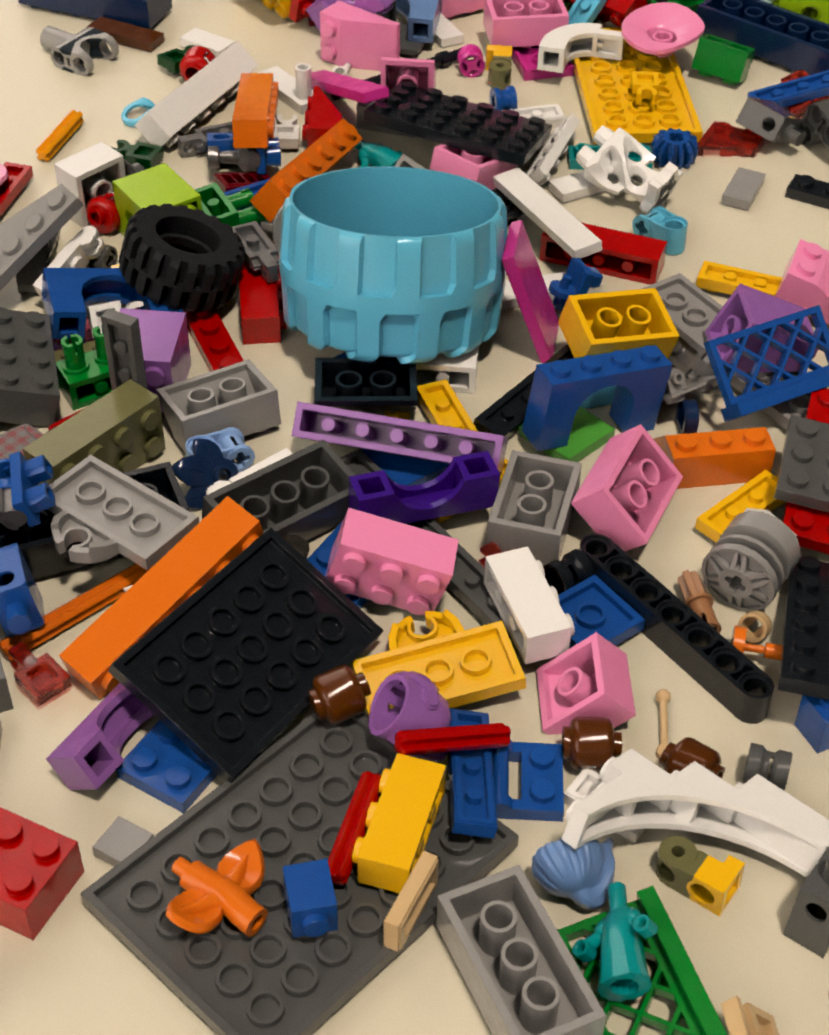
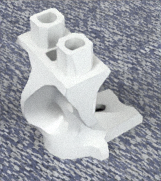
(614, 159)

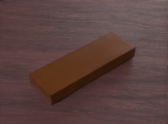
(129, 34)

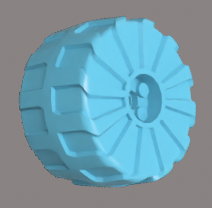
(393, 262)

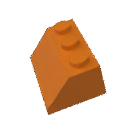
(719, 455)

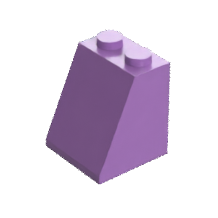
(750, 308)
(163, 346)

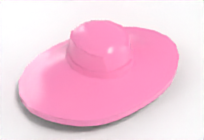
(662, 28)

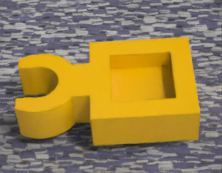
(645, 85)

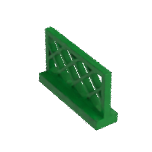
(673, 966)

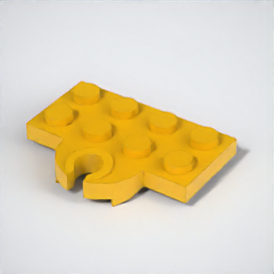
(459, 661)

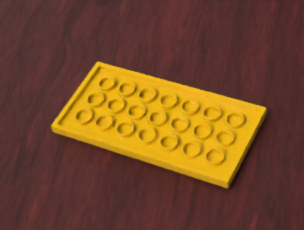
(610, 102)

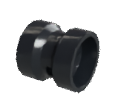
(569, 571)

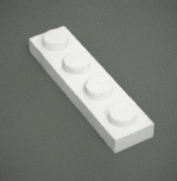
(553, 148)

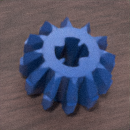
(674, 147)

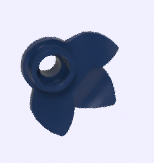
(202, 470)

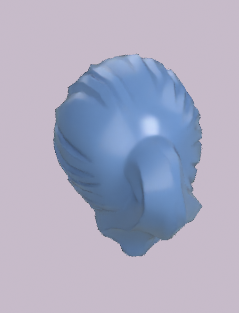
(576, 873)

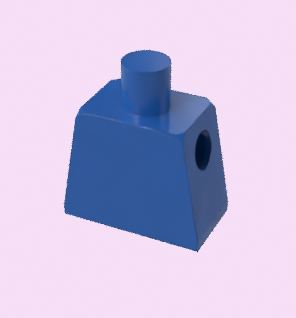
(20, 600)

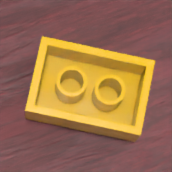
(617, 322)

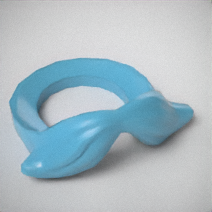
(142, 102)

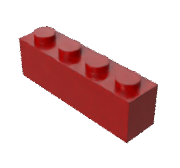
(622, 256)
(260, 308)

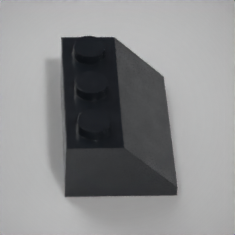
(365, 385)

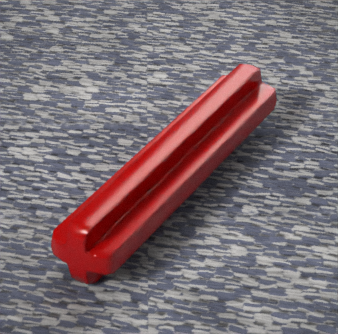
(452, 739)
(352, 827)

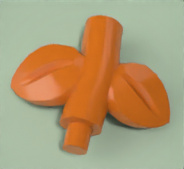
(220, 892)

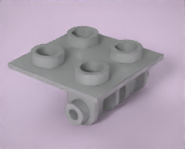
(678, 386)

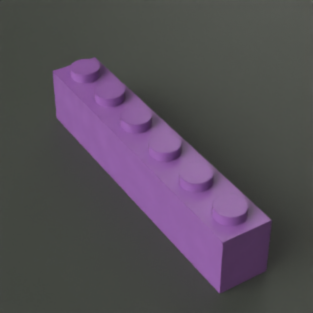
(394, 435)

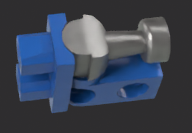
(221, 150)
(19, 490)

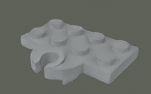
(114, 516)

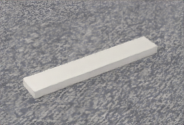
(548, 213)

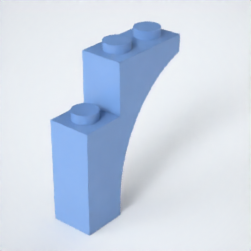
(421, 18)

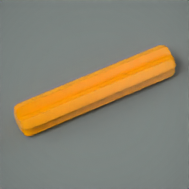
(59, 135)

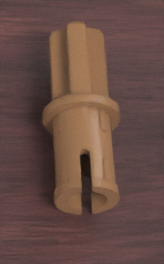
(697, 598)

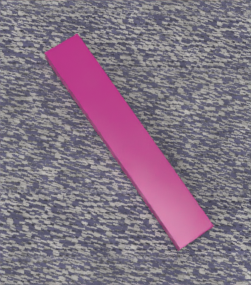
(349, 87)

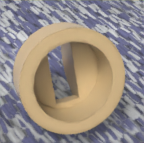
(762, 632)

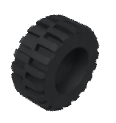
(181, 257)

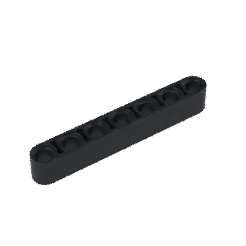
(683, 633)

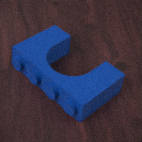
(72, 289)
(565, 384)

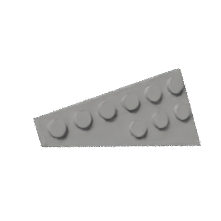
(32, 228)

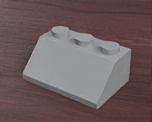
(220, 399)

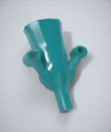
(376, 154)
(622, 954)

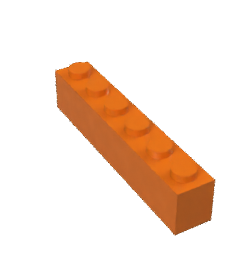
(255, 110)
(313, 161)
(159, 592)

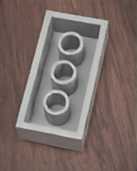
(516, 959)

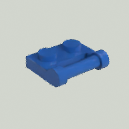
(539, 781)

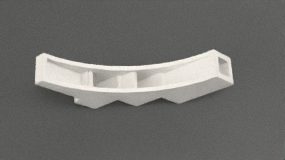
(695, 800)

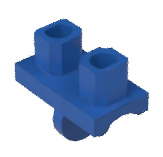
(574, 282)

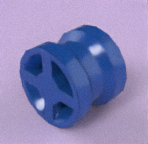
(503, 99)

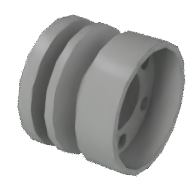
(751, 561)

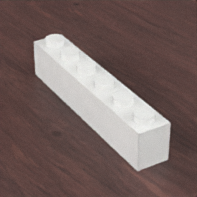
(196, 96)

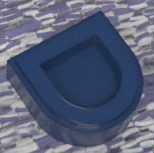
(687, 416)

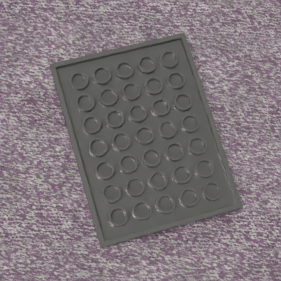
(294, 808)

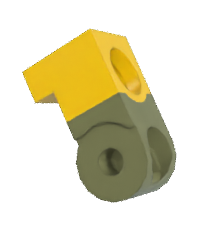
(499, 65)
(698, 874)

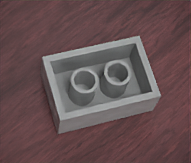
(534, 505)

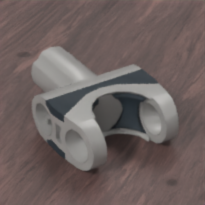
(73, 51)

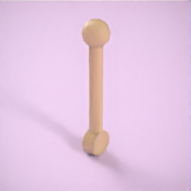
(663, 697)

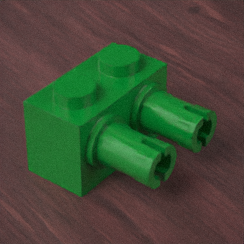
(722, 59)
(229, 207)
(83, 375)

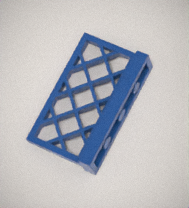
(777, 391)

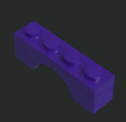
(465, 486)

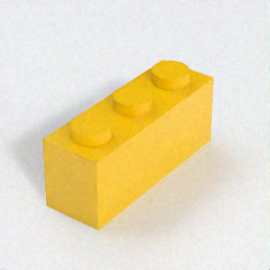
(399, 822)

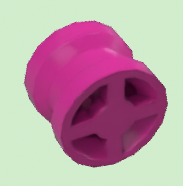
(471, 67)

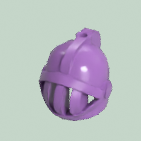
(416, 707)

